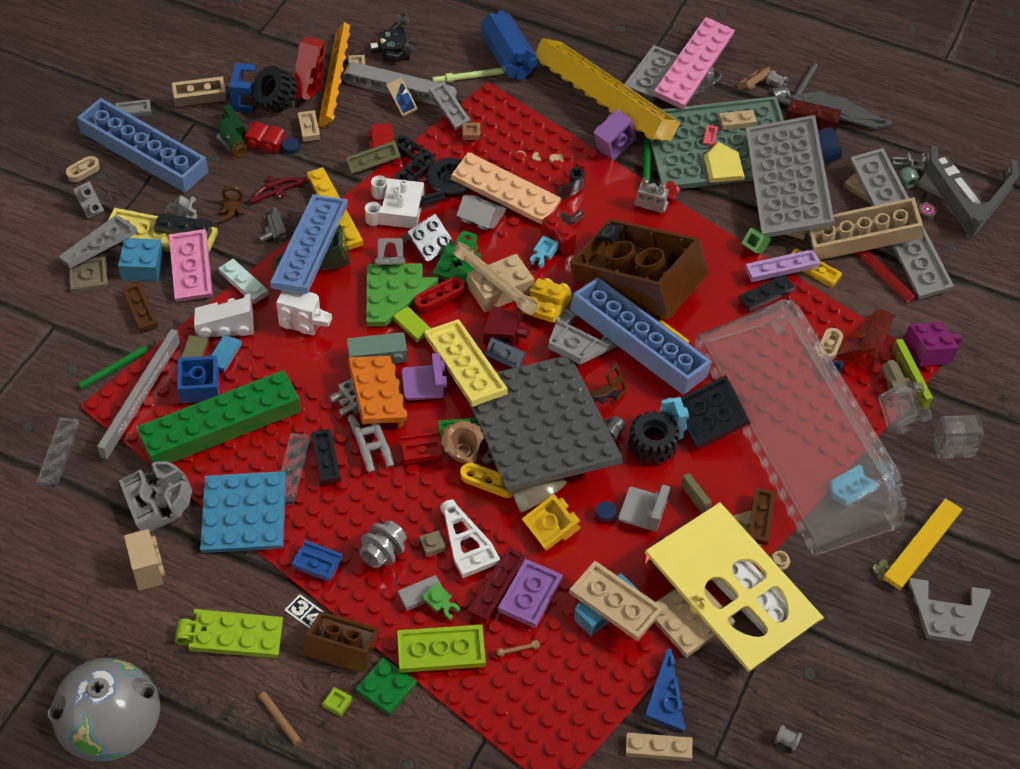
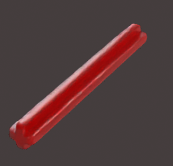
(886, 275)

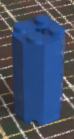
(508, 45)

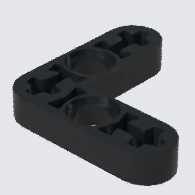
(405, 146)

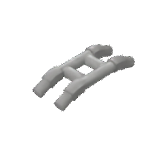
(366, 448)

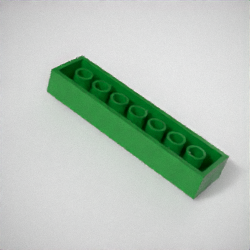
(219, 419)

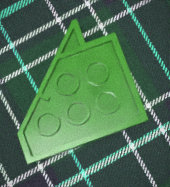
(393, 289)

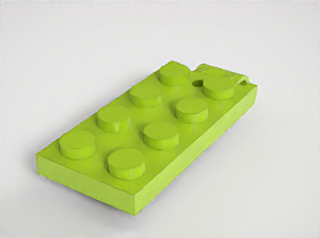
(231, 633)

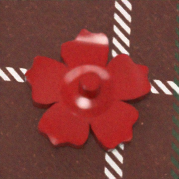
(673, 190)

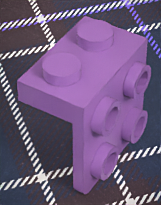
(424, 381)

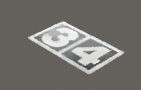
(303, 610)

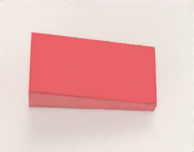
(710, 135)

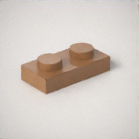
(757, 76)

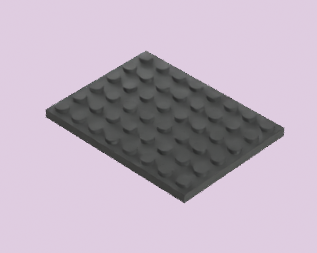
(544, 426)

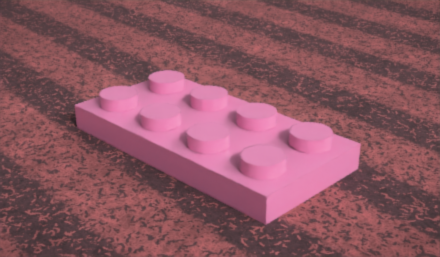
(190, 265)

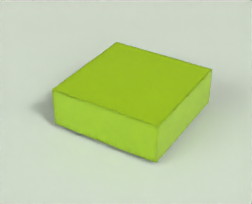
(337, 701)

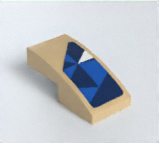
(402, 97)

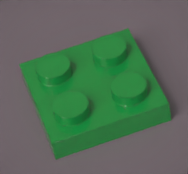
(386, 686)

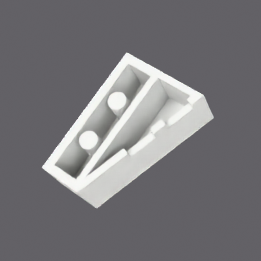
(227, 319)

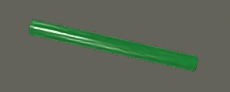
(646, 160)
(113, 367)

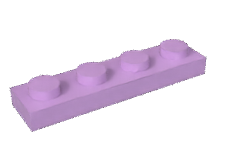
(782, 265)

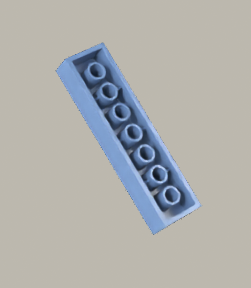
(143, 145)
(640, 335)

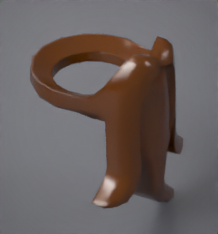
(231, 203)

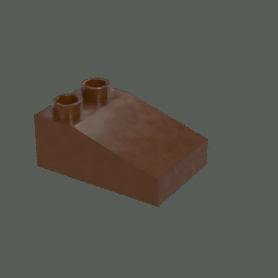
(645, 266)

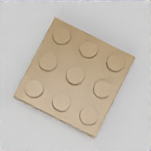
(683, 627)

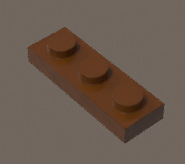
(140, 307)
(761, 515)

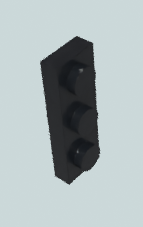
(177, 224)
(766, 293)
(325, 456)

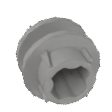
(382, 544)

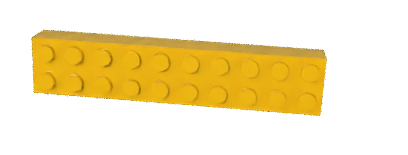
(606, 89)

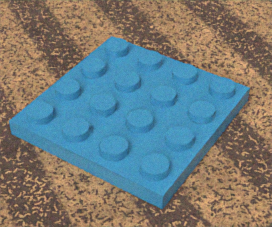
(243, 512)

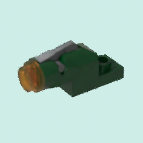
(231, 132)

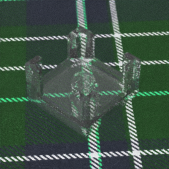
(903, 406)

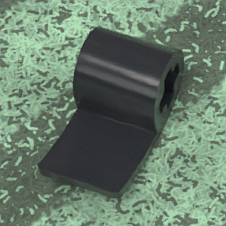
(575, 184)

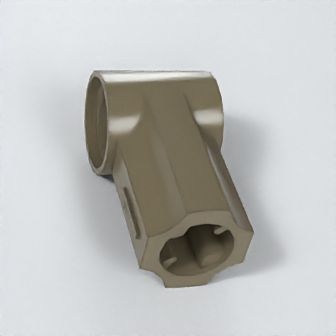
(893, 374)

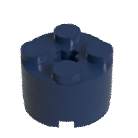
(829, 146)

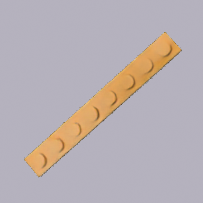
(333, 78)

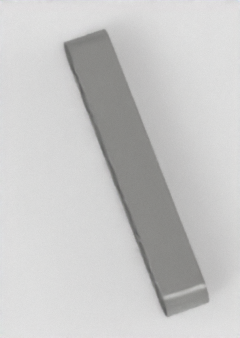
(377, 78)

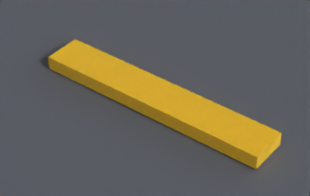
(922, 544)

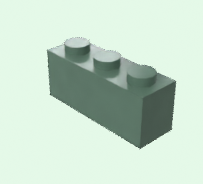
(379, 345)

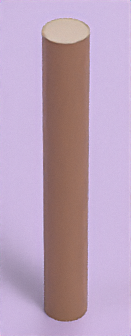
(281, 720)

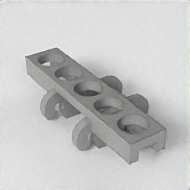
(898, 162)

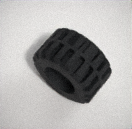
(274, 89)
(658, 425)

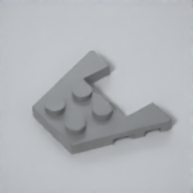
(575, 343)
(948, 620)

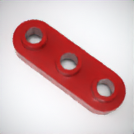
(429, 298)

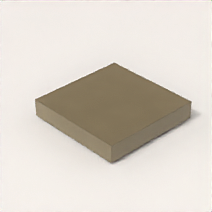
(89, 275)

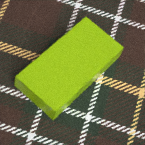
(411, 323)

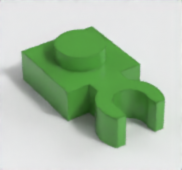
(438, 599)

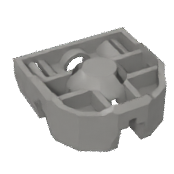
(171, 489)

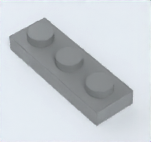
(449, 105)

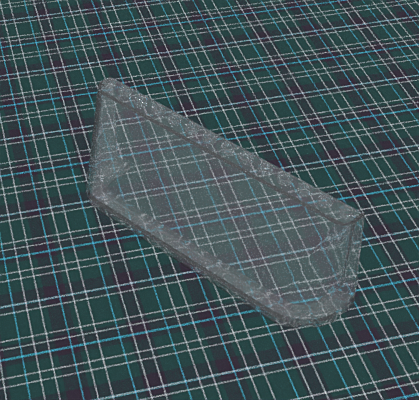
(807, 427)

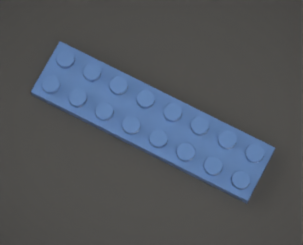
(309, 244)

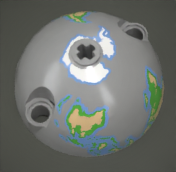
(107, 722)

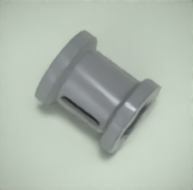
(776, 79)
(788, 738)

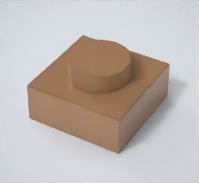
(471, 131)

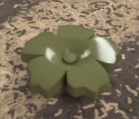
(881, 569)

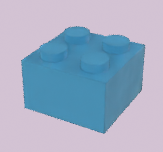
(141, 259)

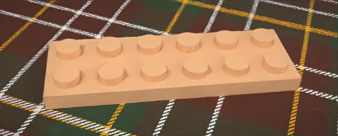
(505, 188)

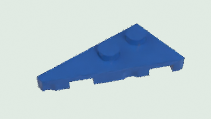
(664, 702)

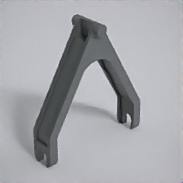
(969, 214)

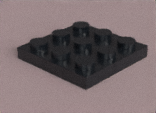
(714, 412)

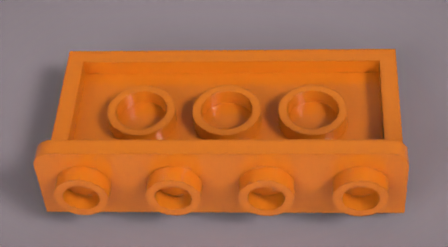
(377, 390)

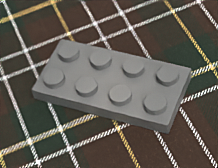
(651, 72)

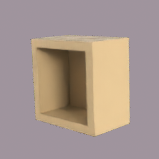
(145, 559)

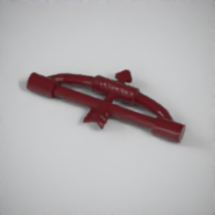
(278, 191)

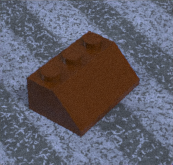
(340, 641)

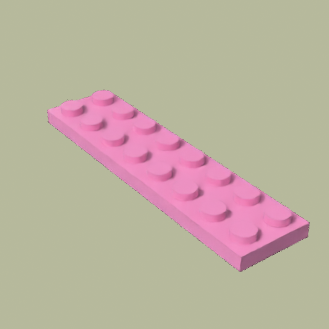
(693, 63)

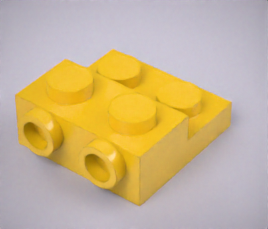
(551, 299)
(552, 522)

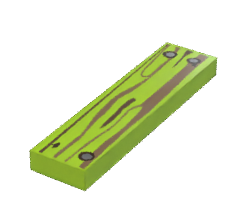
(911, 371)

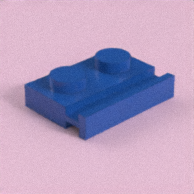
(317, 561)

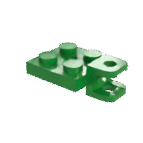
(445, 266)

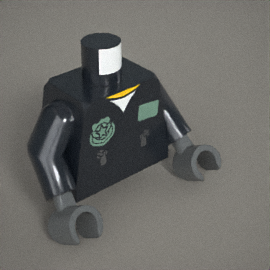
(394, 43)

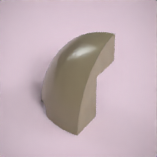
(533, 495)

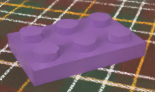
(530, 593)

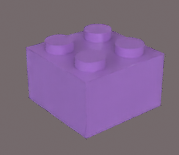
(615, 134)

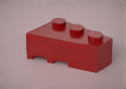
(309, 67)

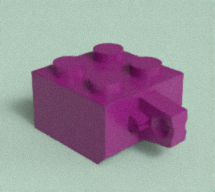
(931, 343)

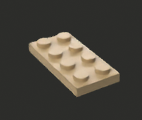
(616, 600)

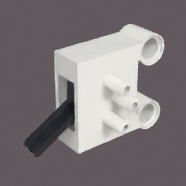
(400, 204)

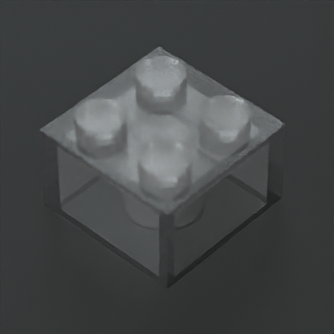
(958, 436)

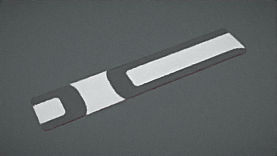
(961, 183)

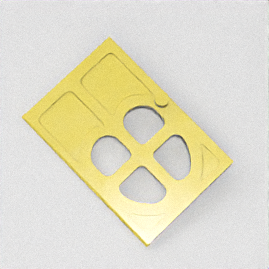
(707, 551)

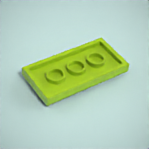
(441, 648)

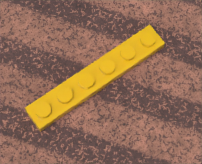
(323, 186)

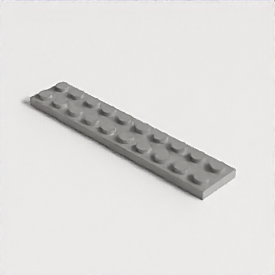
(916, 256)

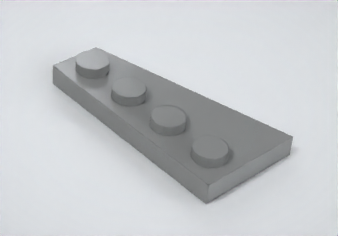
(102, 238)

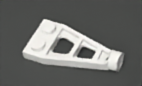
(477, 559)

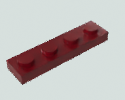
(497, 585)

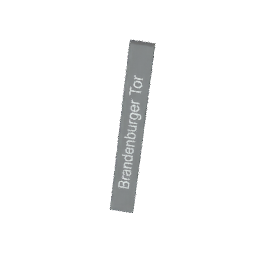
(138, 394)

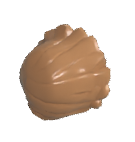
(462, 441)

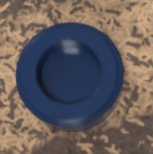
(290, 145)
(606, 511)

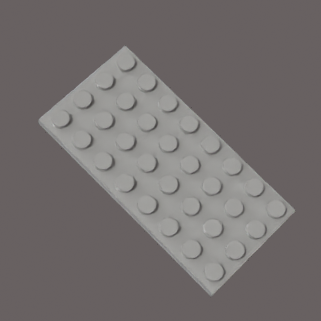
(789, 177)

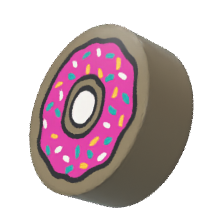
(927, 211)

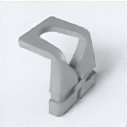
(381, 260)

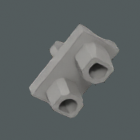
(88, 199)
(182, 207)

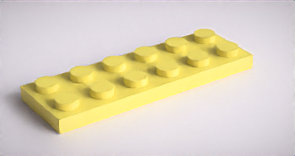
(145, 227)
(466, 363)

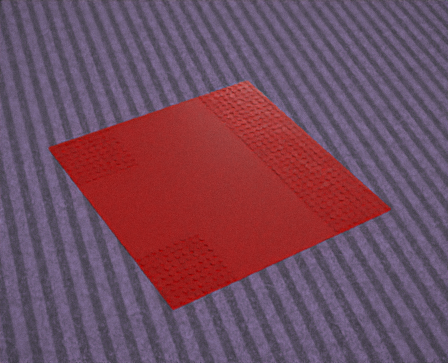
(576, 688)

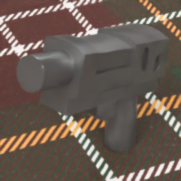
(276, 228)

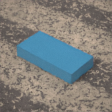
(226, 351)

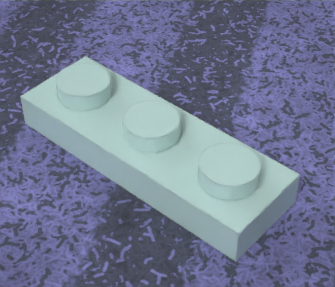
(243, 281)

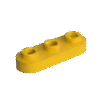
(481, 476)

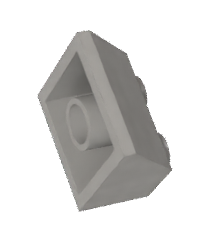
(480, 212)

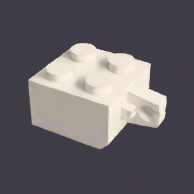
(301, 312)

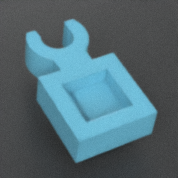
(544, 249)

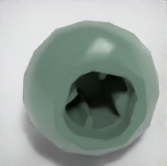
(908, 177)

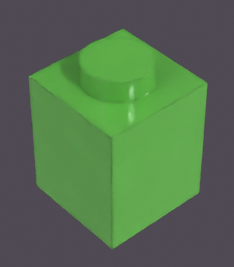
(756, 241)

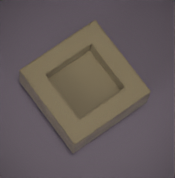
(432, 543)

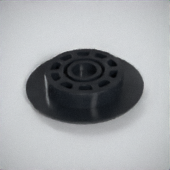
(440, 174)

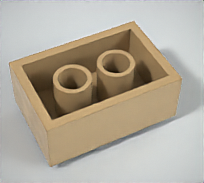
(490, 295)

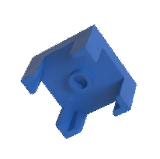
(239, 87)

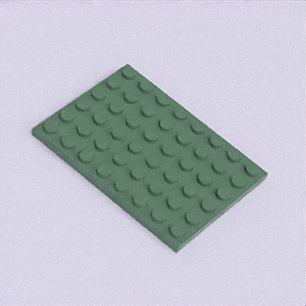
(683, 156)

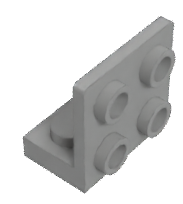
(644, 508)

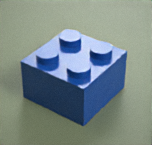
(198, 378)

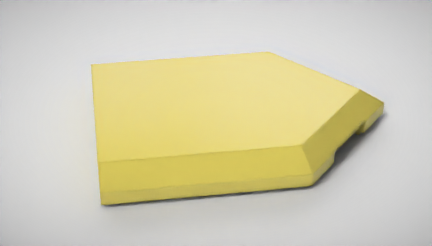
(723, 164)

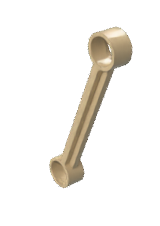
(523, 301)

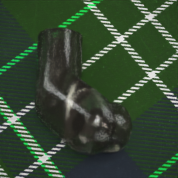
(571, 219)

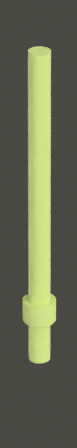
(450, 77)

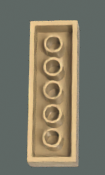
(868, 229)

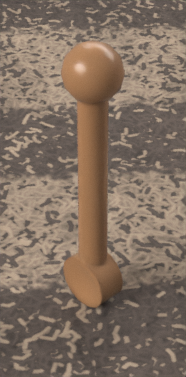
(534, 645)

